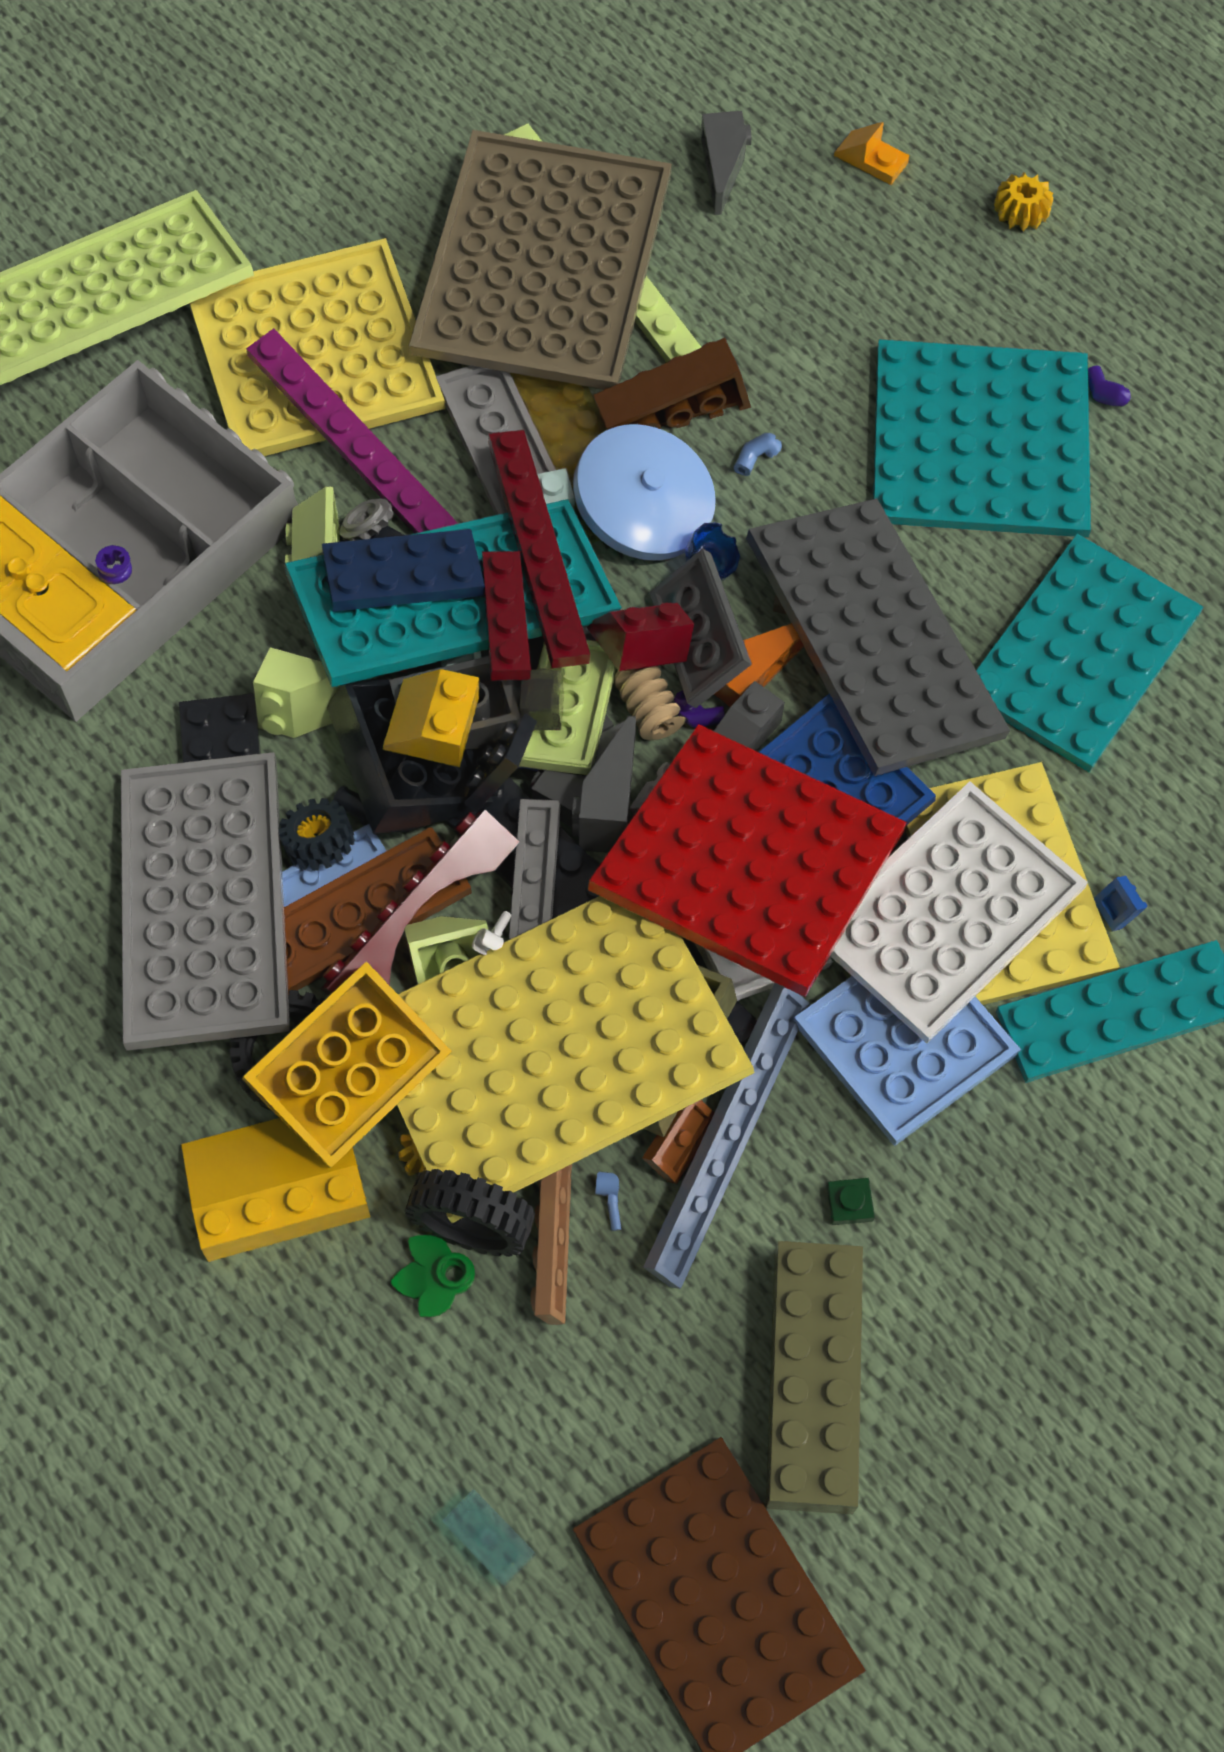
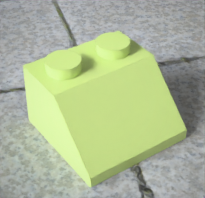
(313, 524)
(292, 694)

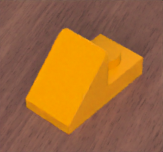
(870, 154)

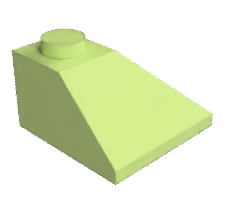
(440, 944)

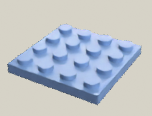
(891, 1067)

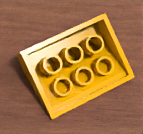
(347, 1065)
(266, 1189)

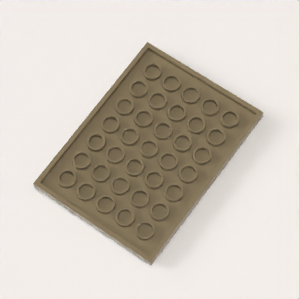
(542, 260)

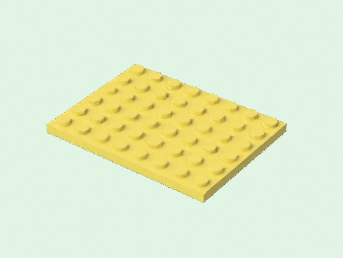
(565, 1046)

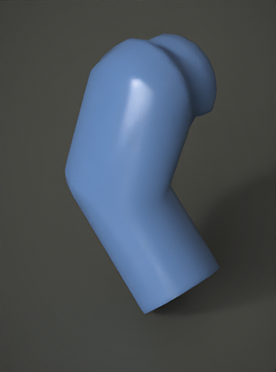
(753, 449)

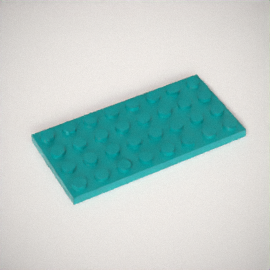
(405, 636)

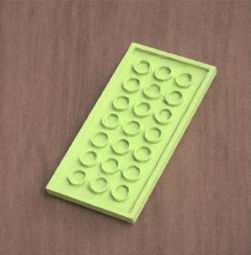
(113, 282)

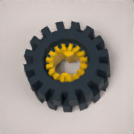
(299, 831)

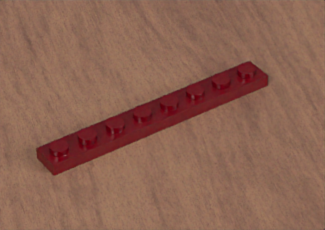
(538, 550)

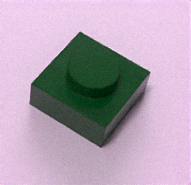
(850, 1201)

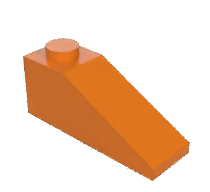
(768, 655)

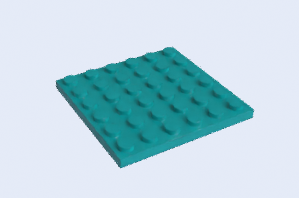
(982, 438)

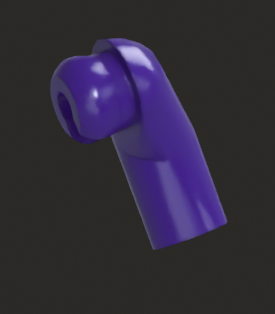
(1106, 391)
(693, 716)

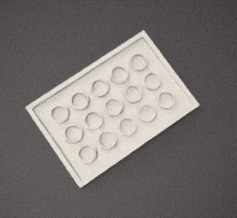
(953, 911)

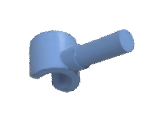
(608, 1185)

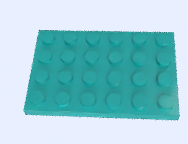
(1085, 651)

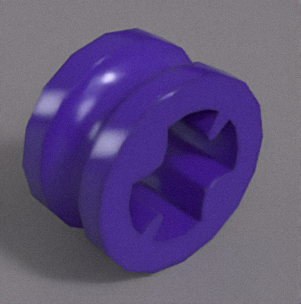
(108, 556)

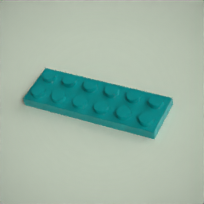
(1116, 1011)

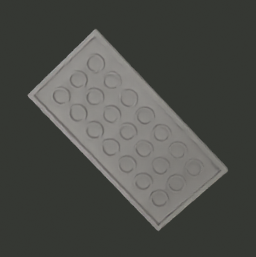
(202, 902)

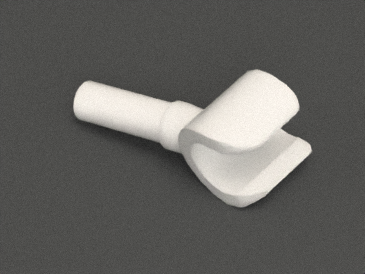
(491, 939)

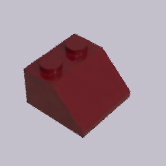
(644, 635)

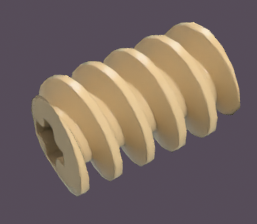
(649, 702)

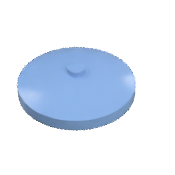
(643, 491)

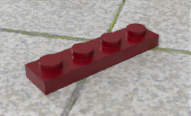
(505, 616)

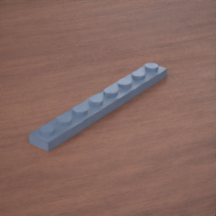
(725, 1140)

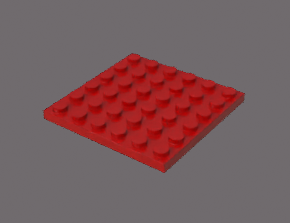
(749, 859)

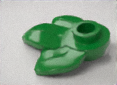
(427, 1275)

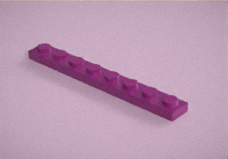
(347, 434)

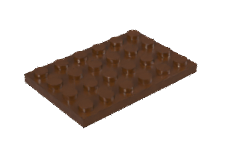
(718, 1601)

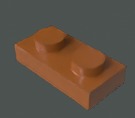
(675, 1150)

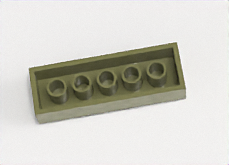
(815, 1378)

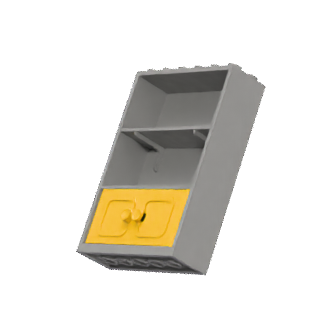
(138, 475)

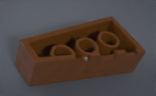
(677, 390)

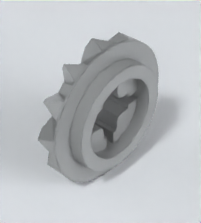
(366, 520)

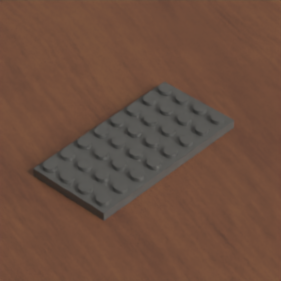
(877, 636)

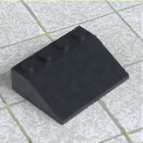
(394, 787)

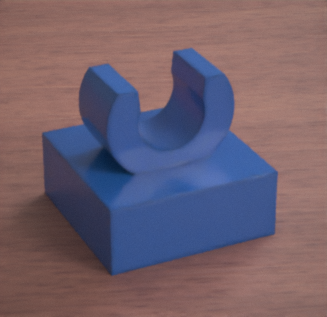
(1119, 903)

